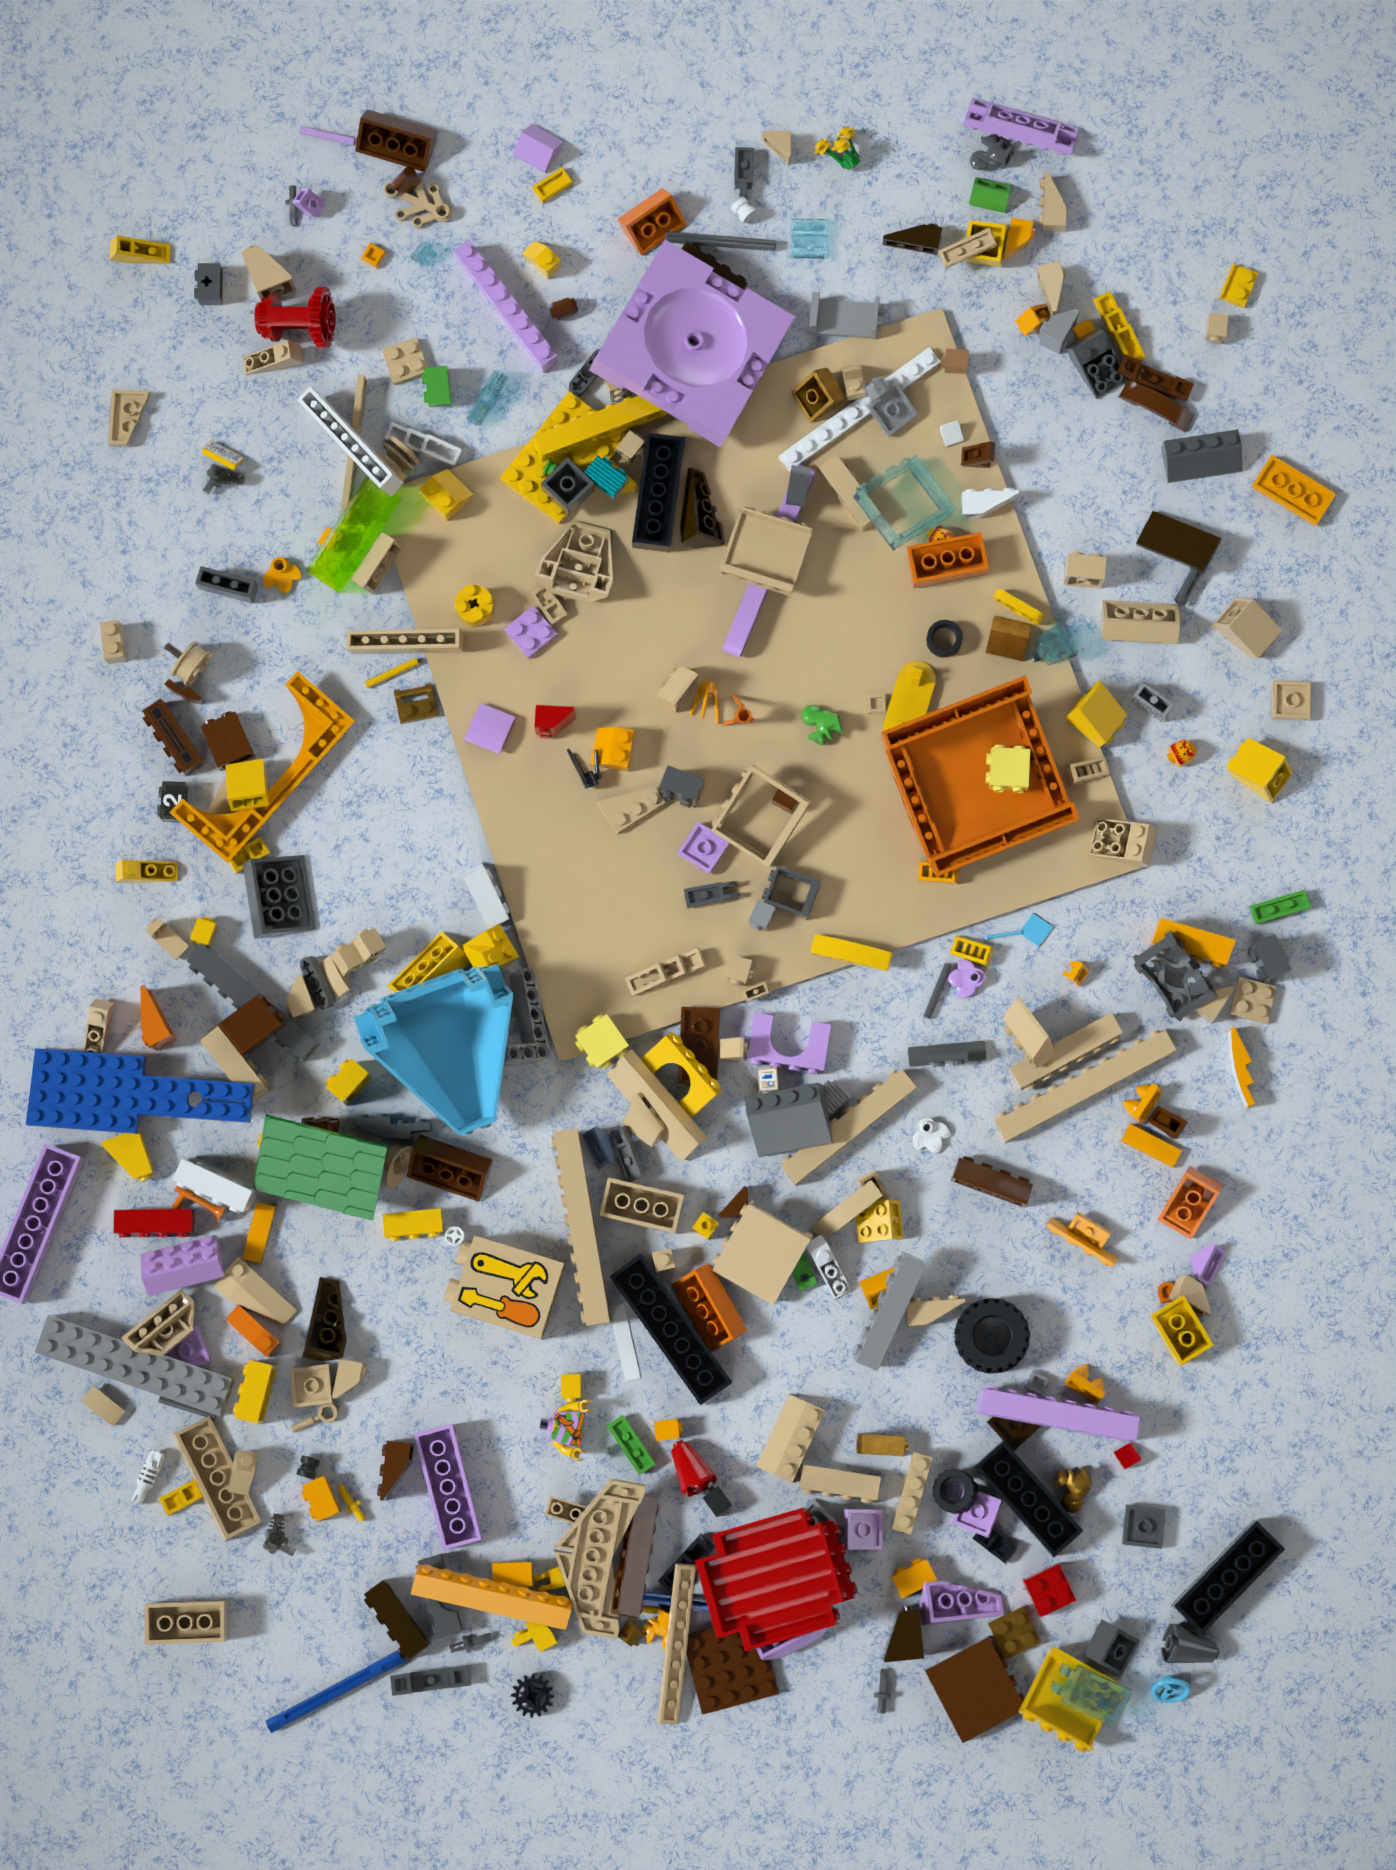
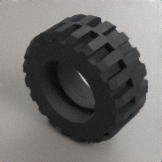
(1018, 1336)

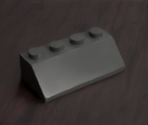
(1202, 456)

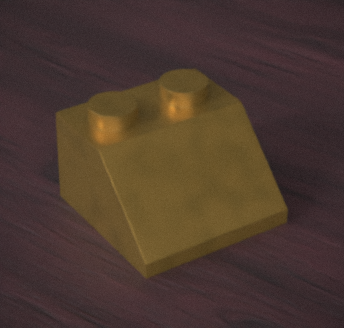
(818, 394)

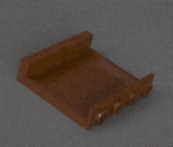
(975, 1689)

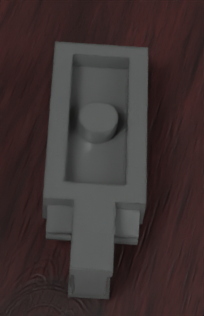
(743, 169)

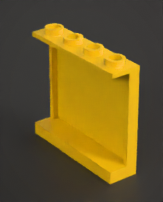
(1046, 1707)

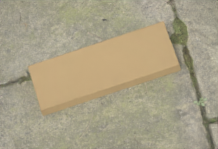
(634, 1077)
(212, 1471)

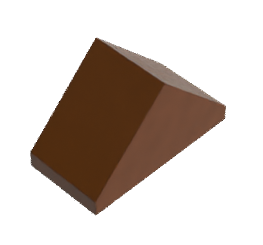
(735, 1205)

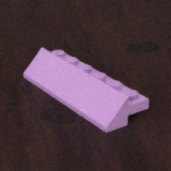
(1021, 126)

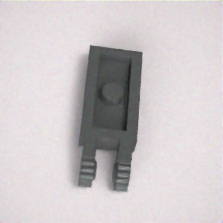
(709, 894)
(627, 1154)

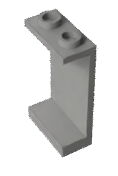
(844, 318)

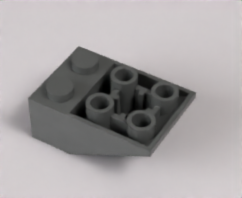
(1096, 362)

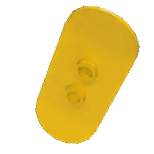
(910, 694)

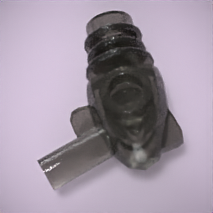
(222, 475)
(275, 1537)

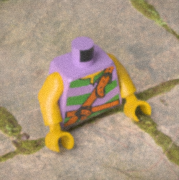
(568, 1428)

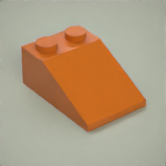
(153, 1022)
(1190, 1202)

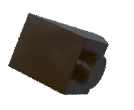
(918, 238)

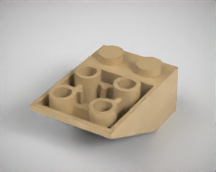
(1123, 841)

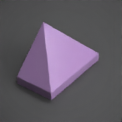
(1206, 1263)

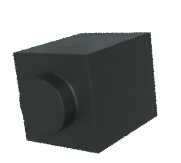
(716, 1500)

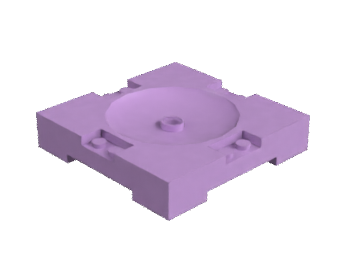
(686, 303)

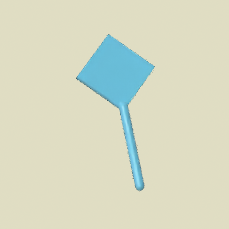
(1034, 930)

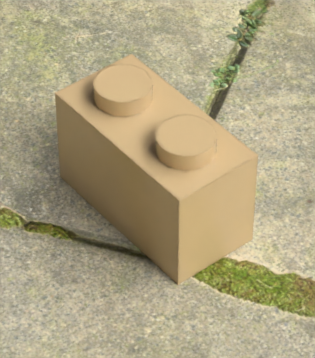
(113, 641)

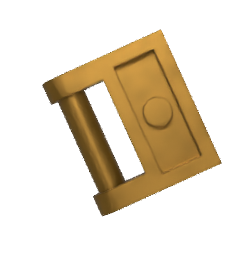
(417, 709)

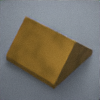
(1008, 638)

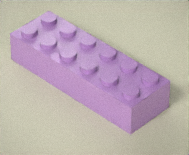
(448, 1486)

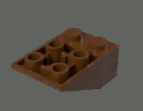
(397, 1461)

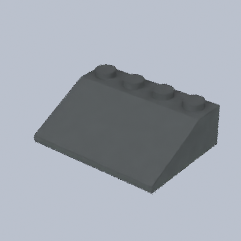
(278, 896)
(789, 1119)

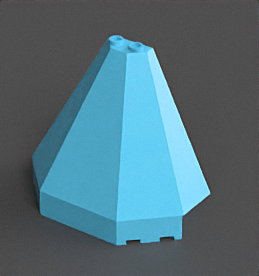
(445, 1042)

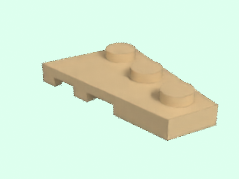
(125, 415)

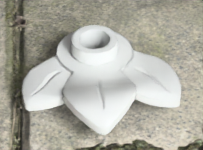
(932, 1137)

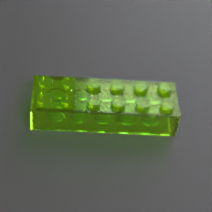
(352, 535)

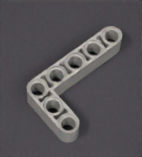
(530, 1021)

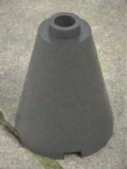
(1187, 1646)

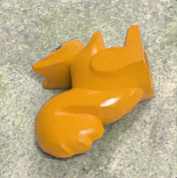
(659, 1626)

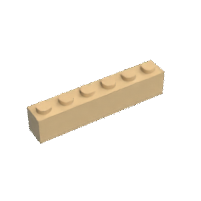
(405, 641)
(1067, 1050)

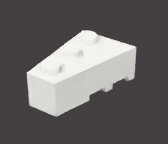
(486, 895)

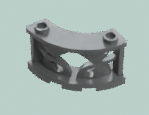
(1175, 948)

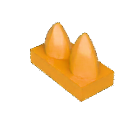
(1141, 1109)
(1079, 1382)

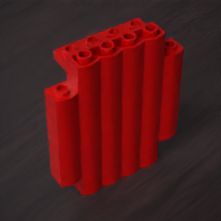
(776, 1578)

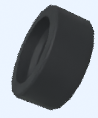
(947, 652)

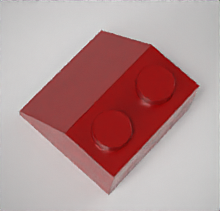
(552, 719)

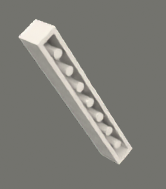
(350, 441)

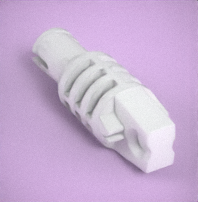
(148, 1476)

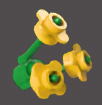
(842, 142)

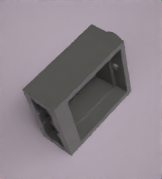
(813, 883)

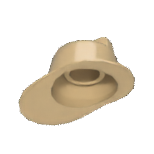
(396, 1164)

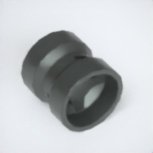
(308, 1467)

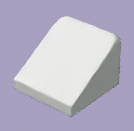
(951, 433)

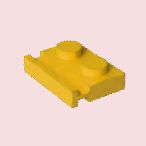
(1238, 286)

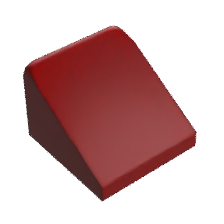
(1127, 1456)

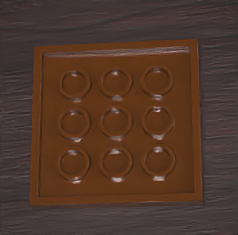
(726, 1672)

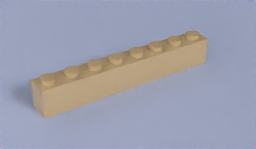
(850, 1125)

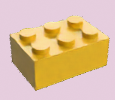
(255, 1391)

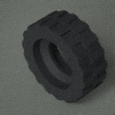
(968, 1498)

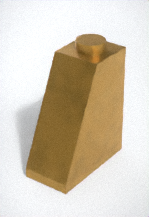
(881, 1445)

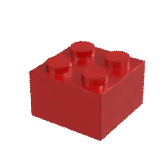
(1049, 1590)

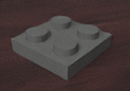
(1143, 1526)

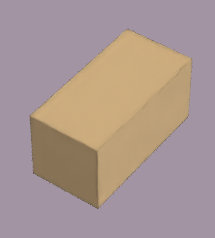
(755, 992)

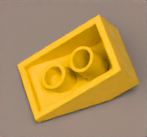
(1181, 1331)

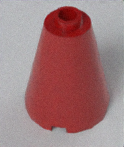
(691, 1469)

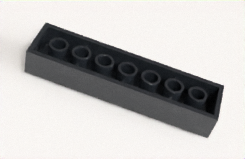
(670, 1329)

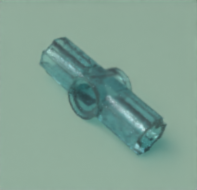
(492, 387)

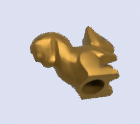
(1078, 1486)

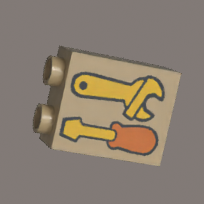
(505, 1286)

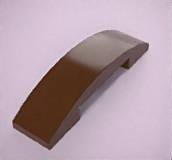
(1155, 380)
(1157, 404)

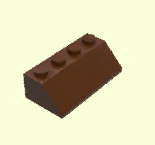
(395, 140)
(449, 1168)
(992, 1182)

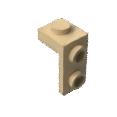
(167, 938)

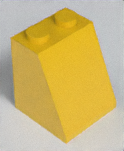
(1097, 715)
(1260, 769)

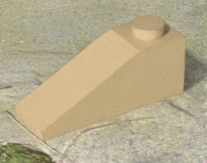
(1051, 282)

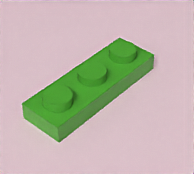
(1279, 907)
(631, 1445)

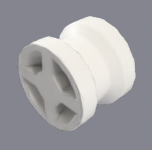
(453, 1234)

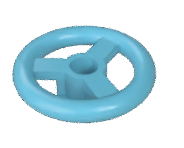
(1171, 1687)

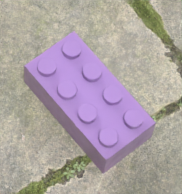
(182, 1265)

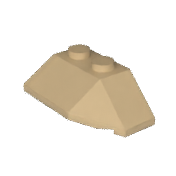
(163, 1327)

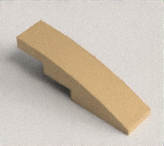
(665, 972)
(847, 1210)

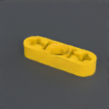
(1018, 606)

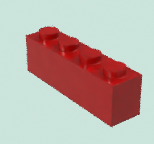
(154, 1222)

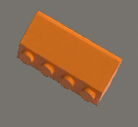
(947, 560)
(709, 1307)

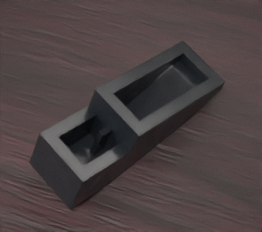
(697, 1549)

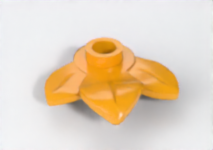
(281, 578)

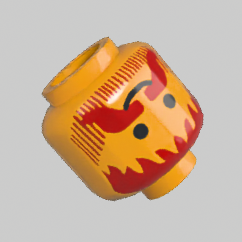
(939, 533)
(1182, 752)

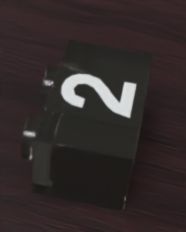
(170, 795)

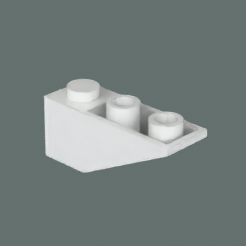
(981, 503)
(828, 1267)

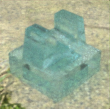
(421, 252)

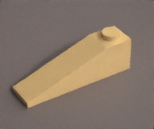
(247, 1288)

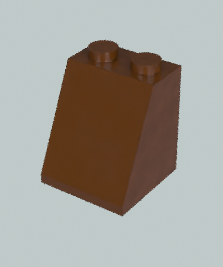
(252, 1024)

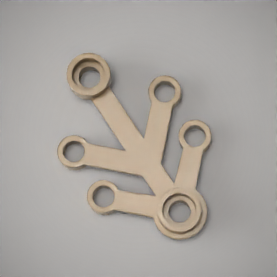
(420, 204)

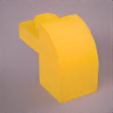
(541, 1635)

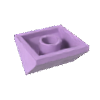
(537, 147)

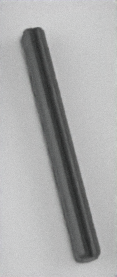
(721, 241)

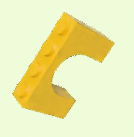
(702, 1088)

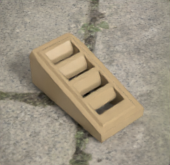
(1078, 777)

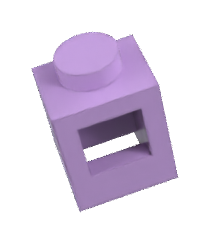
(303, 202)

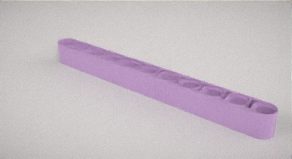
(754, 595)

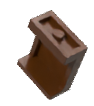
(227, 740)

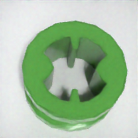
(550, 467)

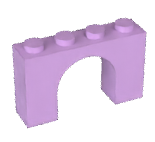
(810, 1059)

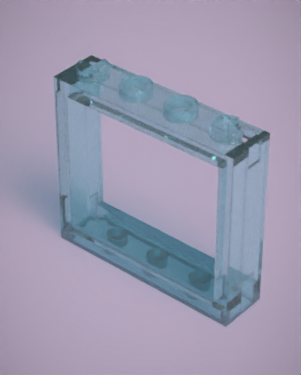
(928, 483)

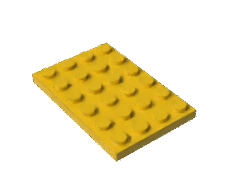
(527, 468)

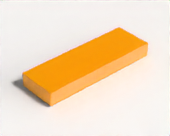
(1151, 1145)
(259, 1232)

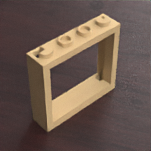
(737, 792)

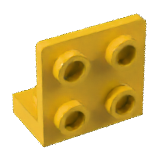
(880, 1222)

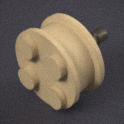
(189, 663)

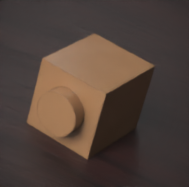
(955, 361)

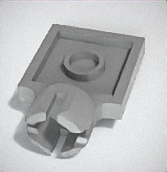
(888, 405)

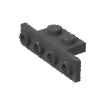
(947, 1053)

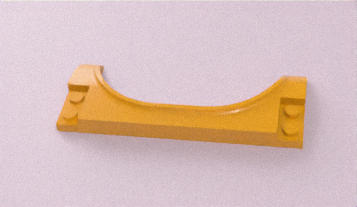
(323, 729)

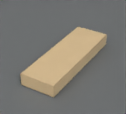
(967, 248)

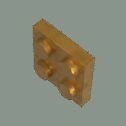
(1014, 1632)

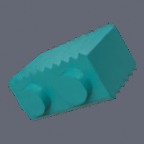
(606, 476)

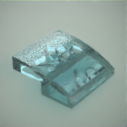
(809, 238)

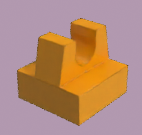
(1077, 974)

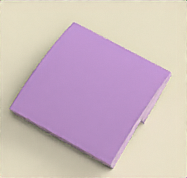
(489, 728)

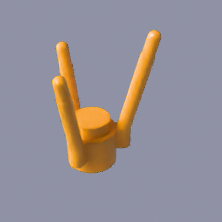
(706, 691)

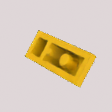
(138, 251)

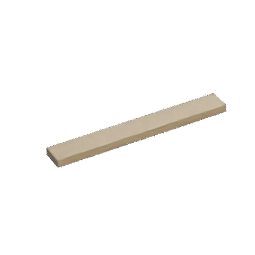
(356, 425)
(676, 1643)

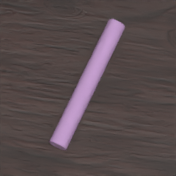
(327, 135)

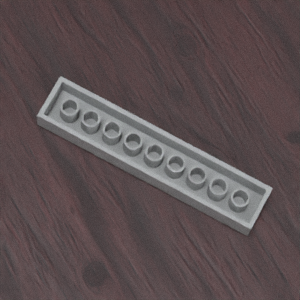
(116, 1360)

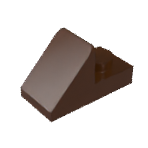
(978, 455)
(1167, 1122)

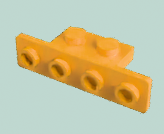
(1086, 1235)

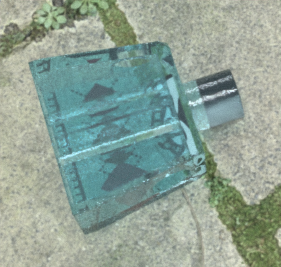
(1054, 645)

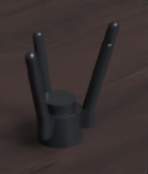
(588, 779)

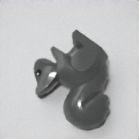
(994, 156)

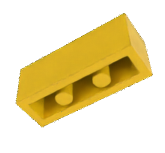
(413, 1224)

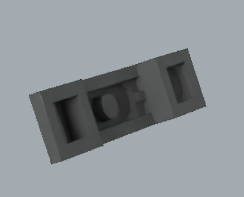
(430, 1680)

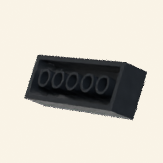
(658, 492)
(1028, 1498)
(1228, 1577)

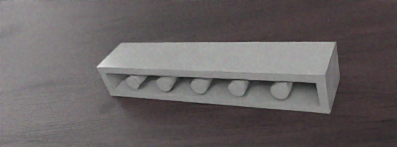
(889, 1311)

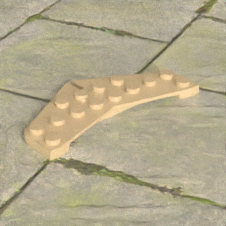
(594, 1540)

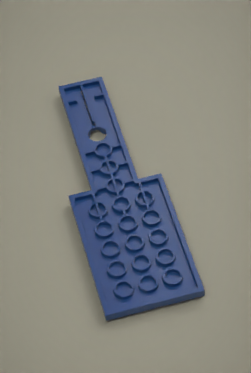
(112, 1093)

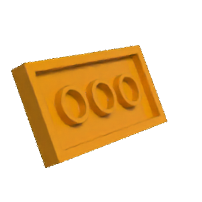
(1293, 490)

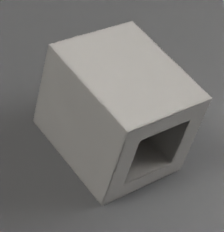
(761, 915)

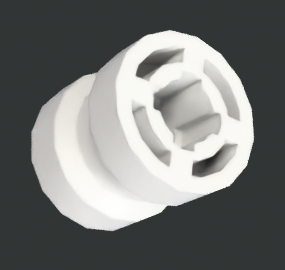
(743, 209)

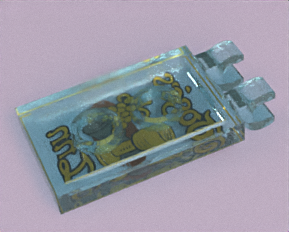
(1092, 1694)

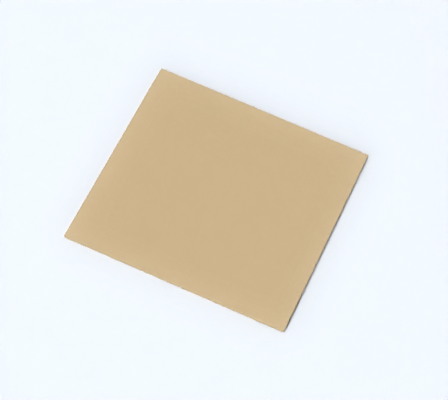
(615, 903)

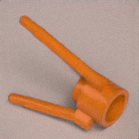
(741, 715)

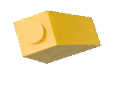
(131, 1154)

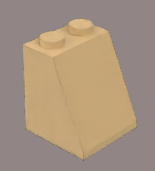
(267, 273)
(1248, 627)

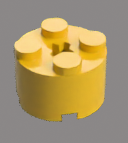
(478, 615)

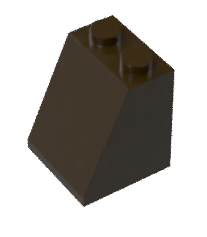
(905, 1636)

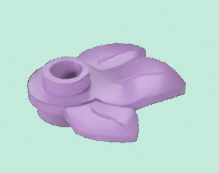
(963, 978)

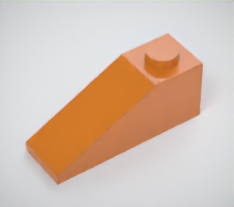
(253, 1331)

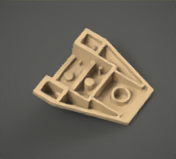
(578, 563)

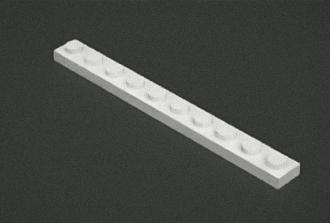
(855, 412)

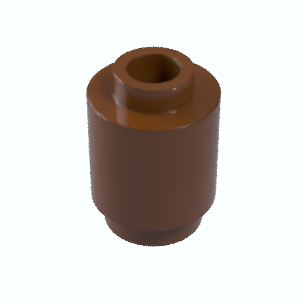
(563, 308)

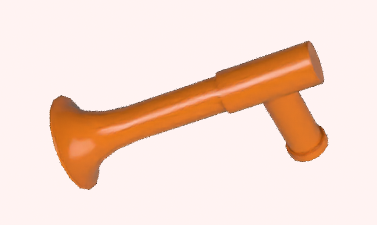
(187, 1193)

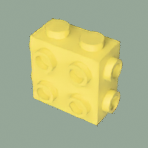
(1008, 769)
(601, 1042)

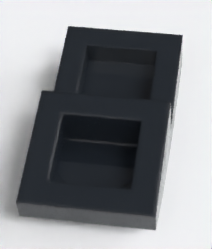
(997, 1546)

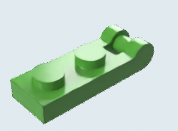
(802, 1268)

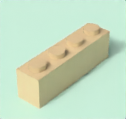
(844, 487)
(839, 1482)
(911, 1493)

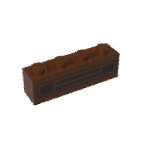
(173, 737)

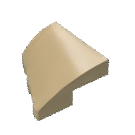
(644, 1122)

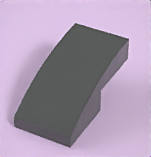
(798, 485)

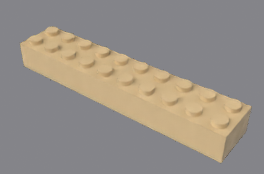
(582, 1227)

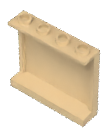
(766, 550)
(760, 1253)

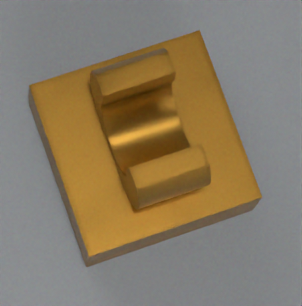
(630, 1633)

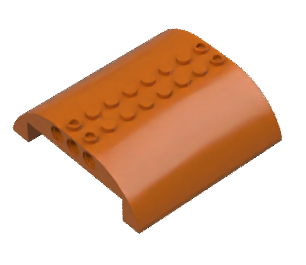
(943, 773)

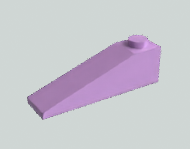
(951, 1603)

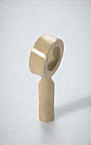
(311, 1420)

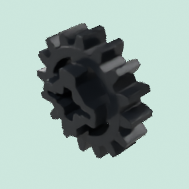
(524, 1698)

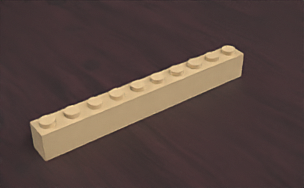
(1084, 1086)

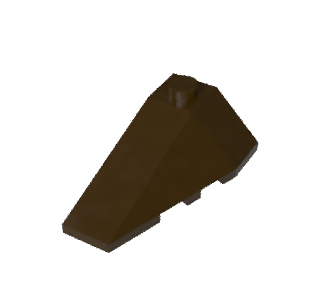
(698, 518)
(326, 1328)

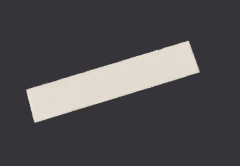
(624, 1342)

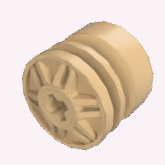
(398, 457)

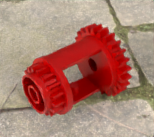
(317, 317)

